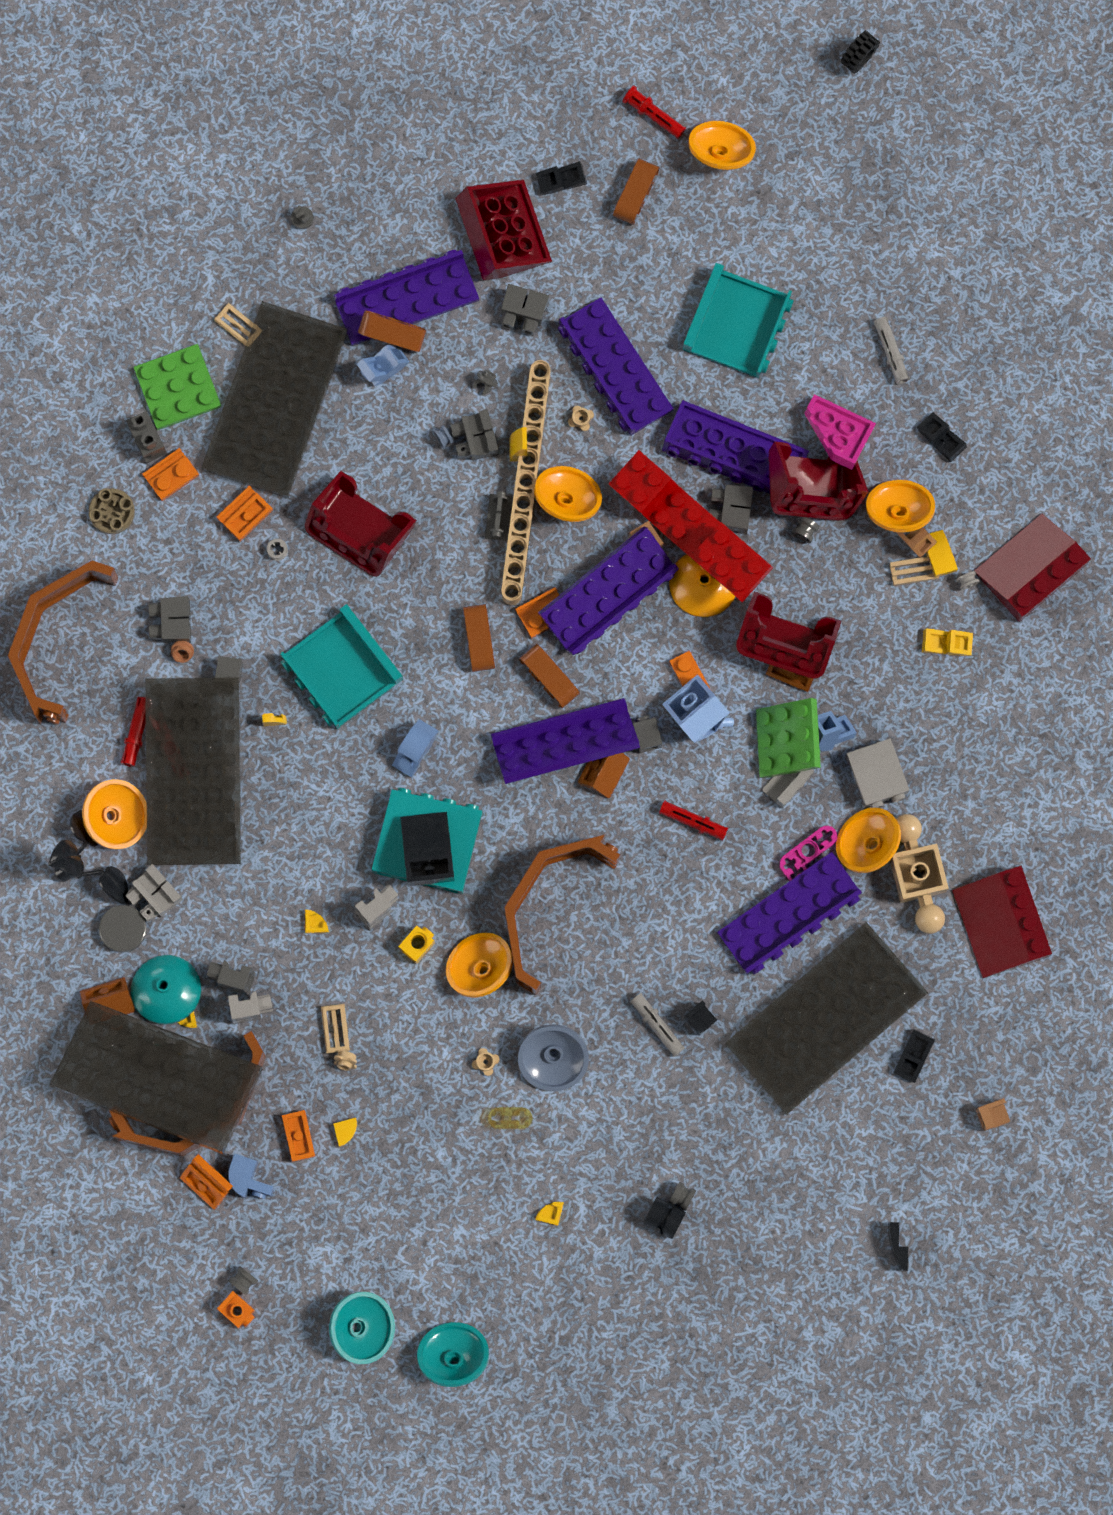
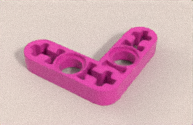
(800, 859)

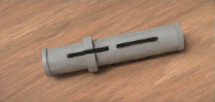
(895, 359)
(656, 1023)

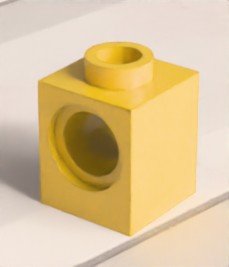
(417, 954)

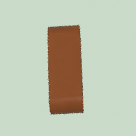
(635, 190)
(392, 331)
(479, 637)
(550, 675)

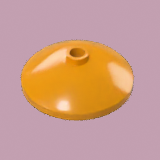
(722, 145)
(568, 493)
(900, 506)
(693, 595)
(127, 811)
(860, 836)
(475, 956)

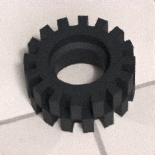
(860, 51)

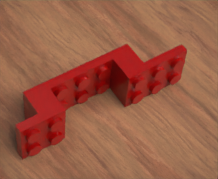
(690, 526)

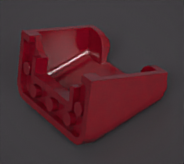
(813, 486)
(356, 527)
(786, 642)

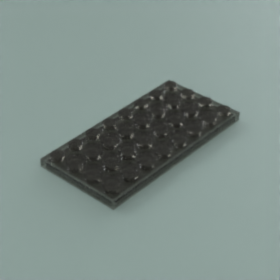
(274, 399)
(193, 771)
(826, 1018)
(156, 1077)

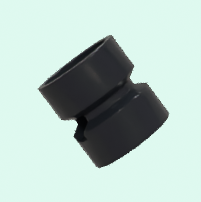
(664, 1218)

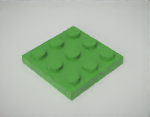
(177, 387)
(788, 738)

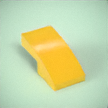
(518, 444)
(941, 556)
(947, 642)

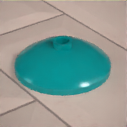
(167, 1004)
(373, 1332)
(448, 1344)

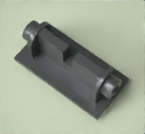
(498, 516)

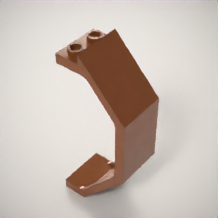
(36, 605)
(592, 846)
(183, 1147)

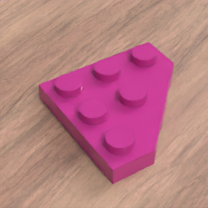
(839, 430)

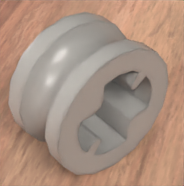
(272, 543)
(967, 580)

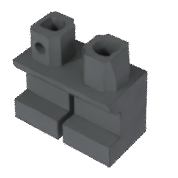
(514, 308)
(478, 434)
(146, 437)
(736, 506)
(174, 617)
(231, 979)

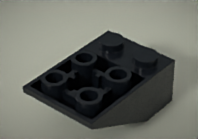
(427, 849)

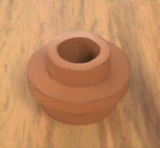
(182, 656)

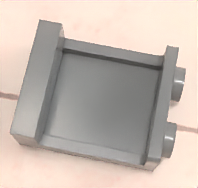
(878, 774)

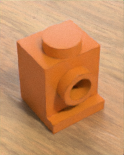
(232, 1301)

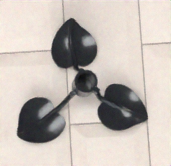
(68, 862)

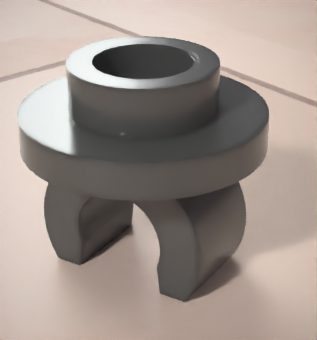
(302, 217)
(487, 378)

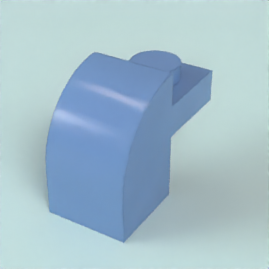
(383, 365)
(833, 730)
(414, 747)
(241, 1177)

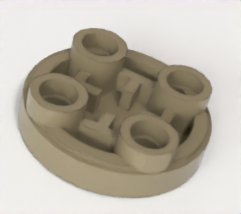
(111, 511)

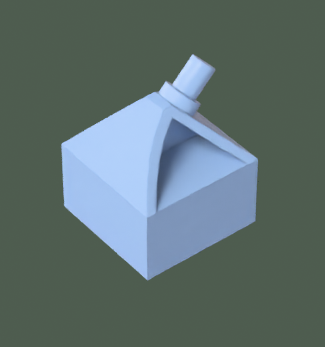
(698, 710)

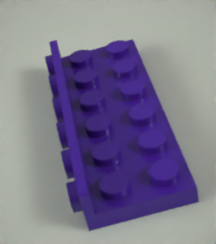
(410, 294)
(615, 366)
(723, 446)
(608, 591)
(564, 741)
(790, 914)

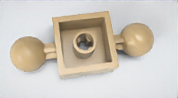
(926, 859)

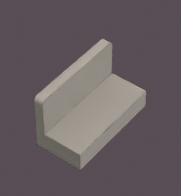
(784, 787)

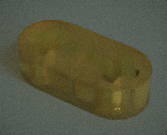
(510, 1124)

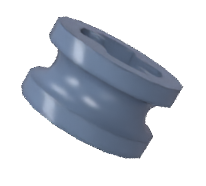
(443, 436)

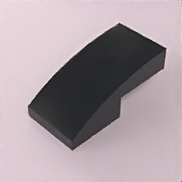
(560, 179)
(941, 437)
(914, 1055)
(899, 1252)

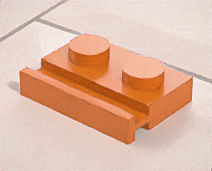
(170, 474)
(244, 513)
(529, 613)
(206, 1182)

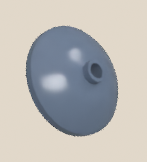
(550, 1070)

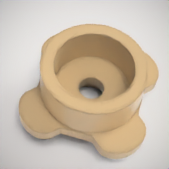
(581, 412)
(485, 1055)
(345, 1060)

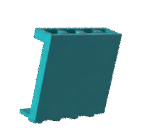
(737, 322)
(341, 668)
(463, 830)

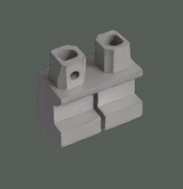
(156, 891)
(378, 908)
(249, 1009)

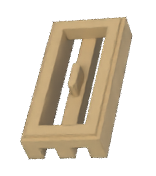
(223, 313)
(894, 573)
(337, 1048)

